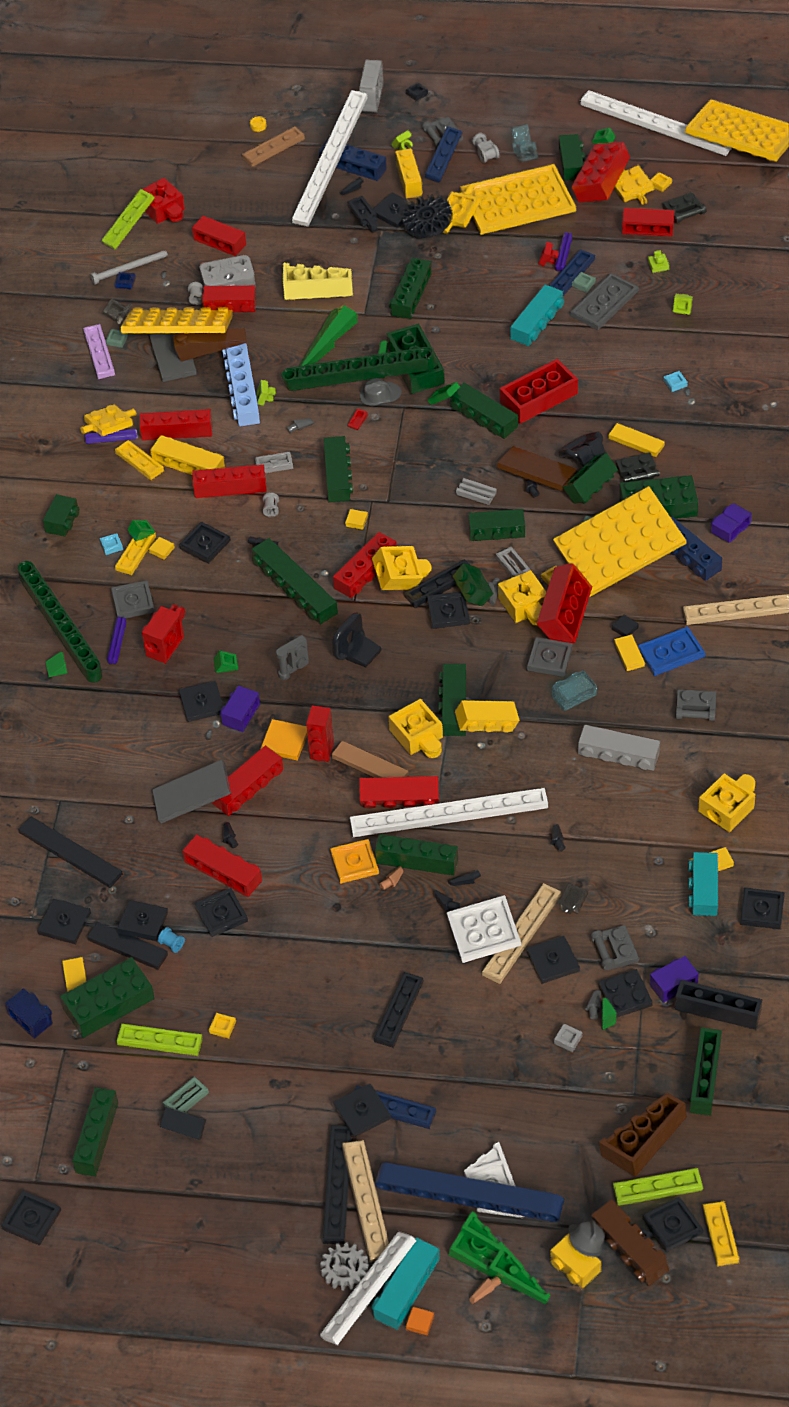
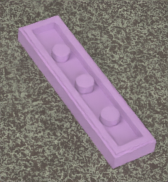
(99, 351)

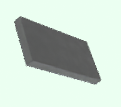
(604, 301)
(168, 359)
(191, 791)

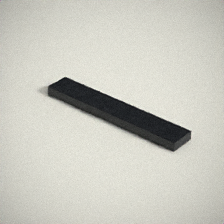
(70, 852)
(337, 1188)

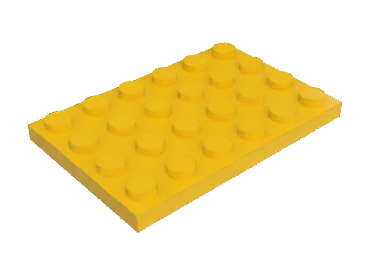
(741, 130)
(520, 199)
(177, 320)
(620, 540)

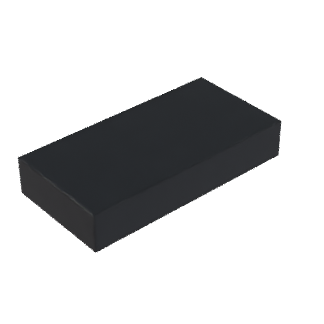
(183, 1123)

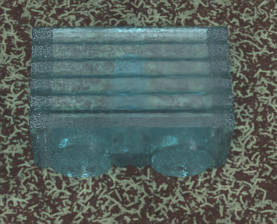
(574, 690)

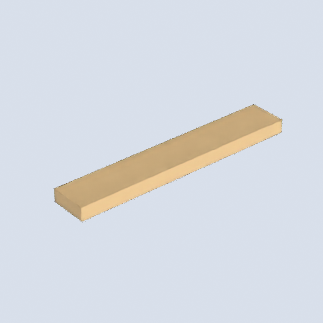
(736, 609)
(526, 927)
(365, 1198)

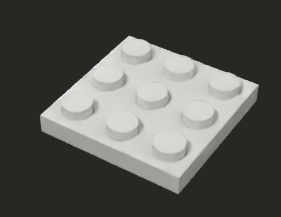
(483, 929)

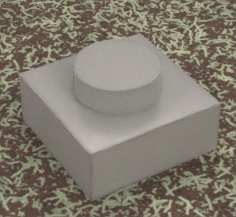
(568, 1037)

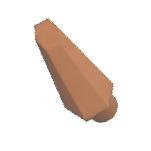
(392, 878)
(485, 1288)

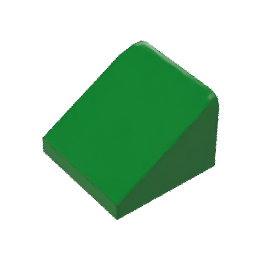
(603, 136)
(140, 529)
(225, 662)
(56, 665)
(608, 1015)

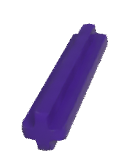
(563, 251)
(121, 435)
(116, 640)

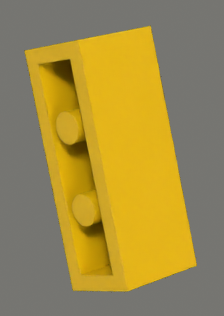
(408, 173)
(487, 716)

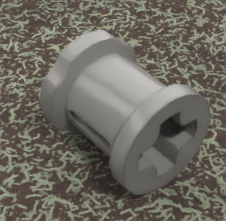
(195, 290)
(270, 508)

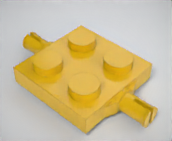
(633, 185)
(463, 207)
(108, 420)

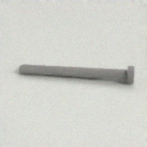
(96, 277)

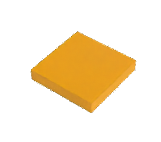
(285, 739)
(354, 861)

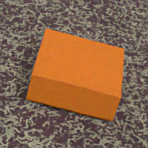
(420, 1321)

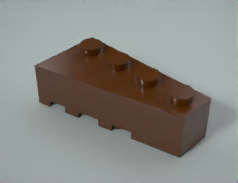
(645, 1134)
(630, 1242)

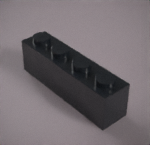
(718, 1004)

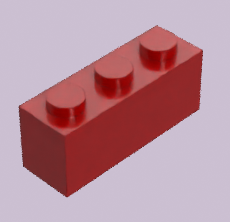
(648, 222)
(219, 236)
(236, 298)
(320, 733)

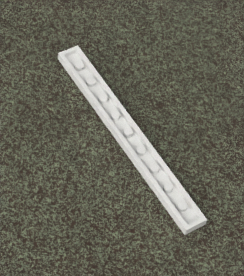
(648, 120)
(329, 158)
(448, 812)

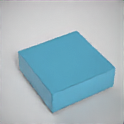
(675, 381)
(111, 544)

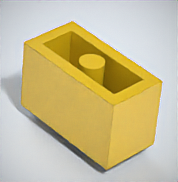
(577, 1267)

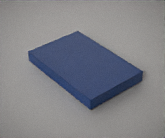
(671, 651)

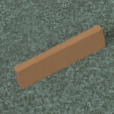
(273, 146)
(367, 762)

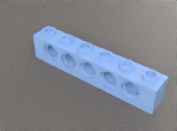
(242, 385)

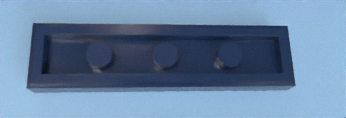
(443, 154)
(578, 264)
(407, 1110)

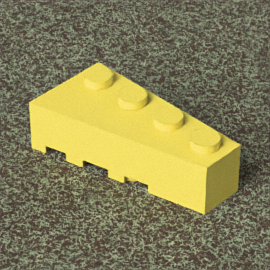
(316, 282)

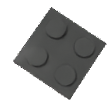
(133, 599)
(550, 657)

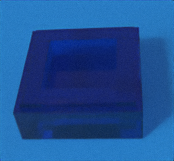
(125, 280)

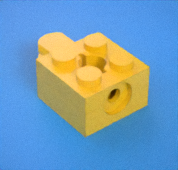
(402, 559)
(522, 597)
(417, 729)
(728, 801)

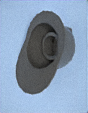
(379, 391)
(587, 1238)

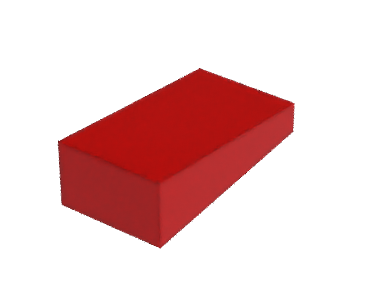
(358, 419)

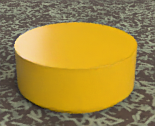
(258, 124)

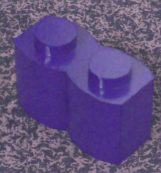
(731, 522)

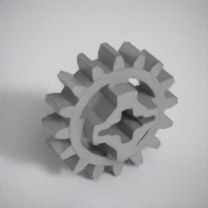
(343, 1258)

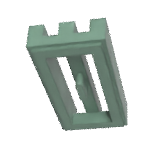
(188, 1099)

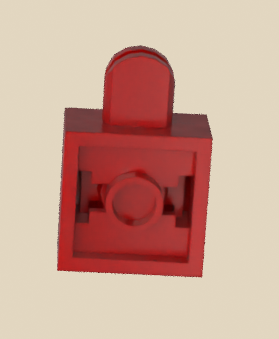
(167, 202)
(163, 633)

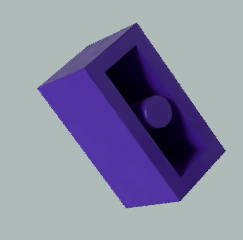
(240, 708)
(666, 980)

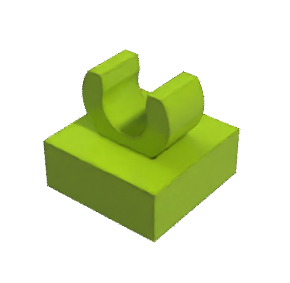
(402, 140)
(658, 262)
(682, 304)
(264, 393)

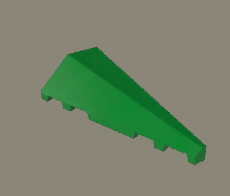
(336, 325)
(483, 1252)

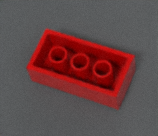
(601, 172)
(539, 390)
(564, 604)

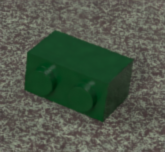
(61, 515)
(473, 584)

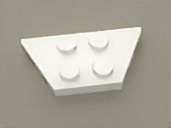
(491, 1168)

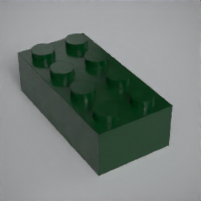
(412, 338)
(674, 493)
(107, 997)

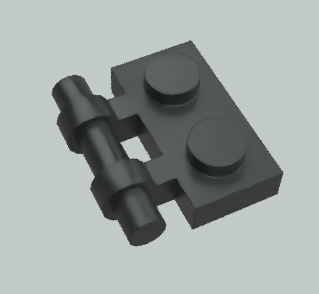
(637, 467)

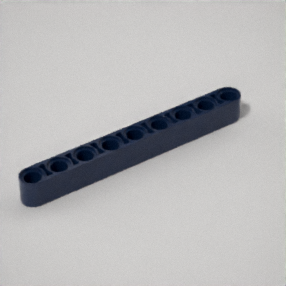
(469, 1192)

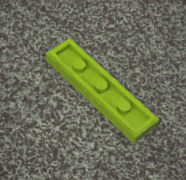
(128, 219)
(159, 1039)
(657, 1186)

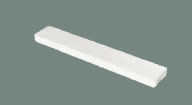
(367, 1288)

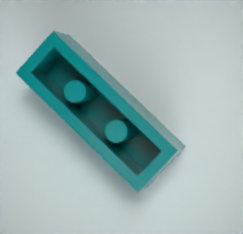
(704, 884)

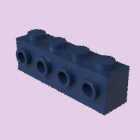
(360, 162)
(697, 554)

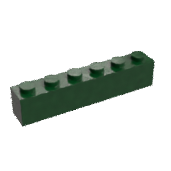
(294, 581)

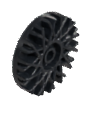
(427, 216)

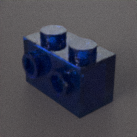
(29, 1013)

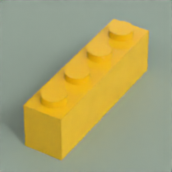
(184, 456)

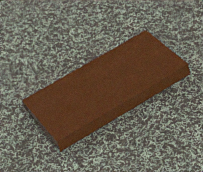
(536, 468)

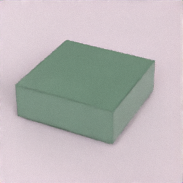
(583, 282)
(116, 338)

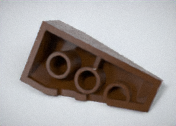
(199, 344)

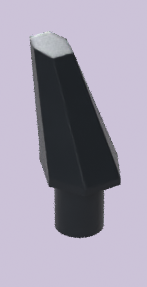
(353, 186)
(531, 487)
(255, 541)
(229, 835)
(557, 838)
(464, 879)
(446, 902)

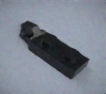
(364, 213)

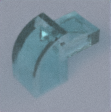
(522, 144)

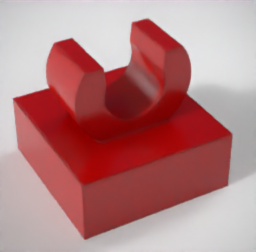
(548, 254)

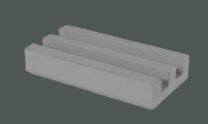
(273, 464)
(478, 489)
(504, 554)

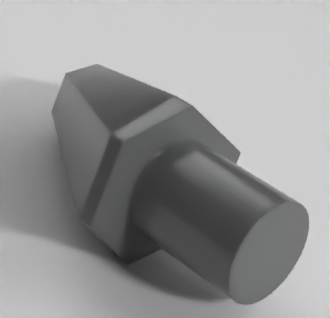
(300, 424)
(494, 587)
(594, 1004)

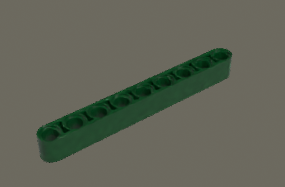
(359, 368)
(60, 621)

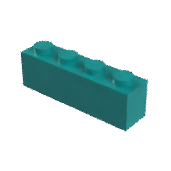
(537, 315)
(406, 1284)

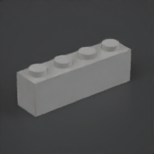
(619, 747)

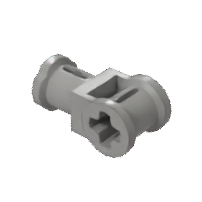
(486, 149)

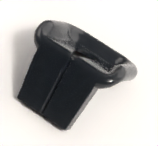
(584, 453)
(361, 649)

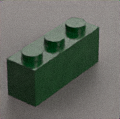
(571, 155)
(590, 478)
(497, 525)

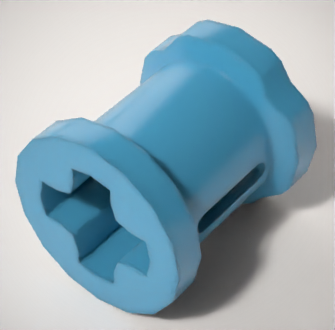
(170, 939)

